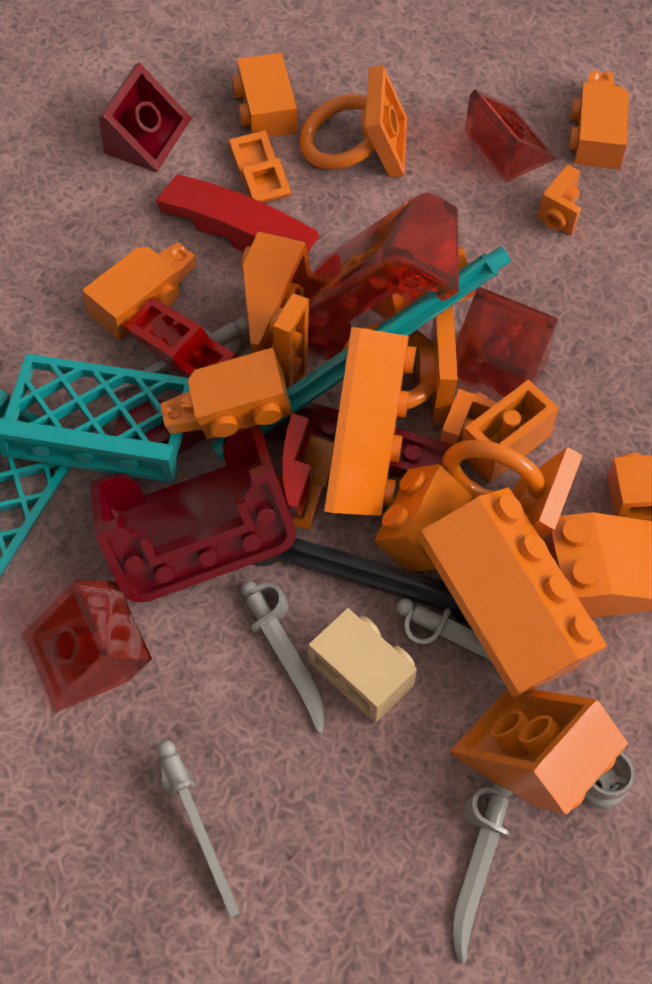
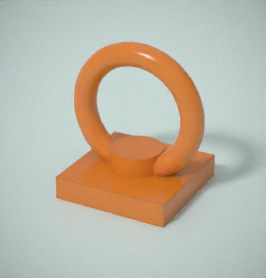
(381, 122)
(434, 367)
(540, 489)

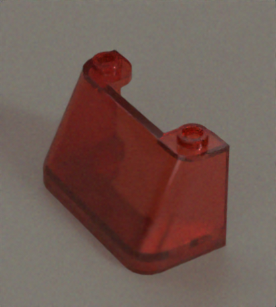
(398, 254)

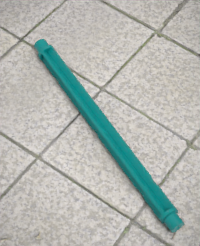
(402, 323)

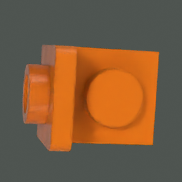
(559, 201)
(464, 410)

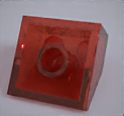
(503, 342)
(86, 643)

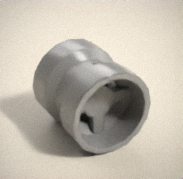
(621, 776)

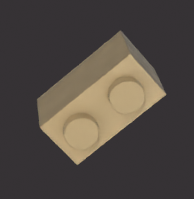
(362, 664)

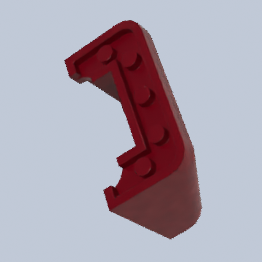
(195, 526)

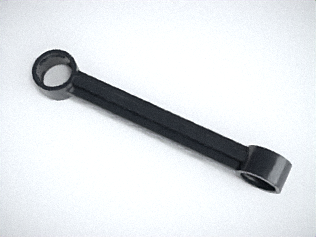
(369, 574)

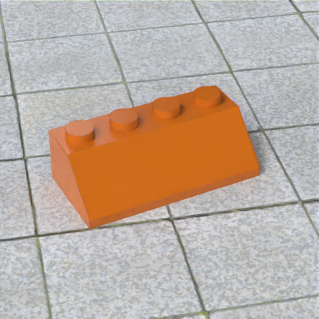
(368, 422)
(511, 591)

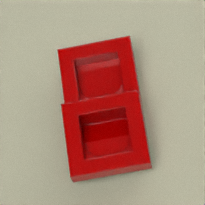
(297, 475)

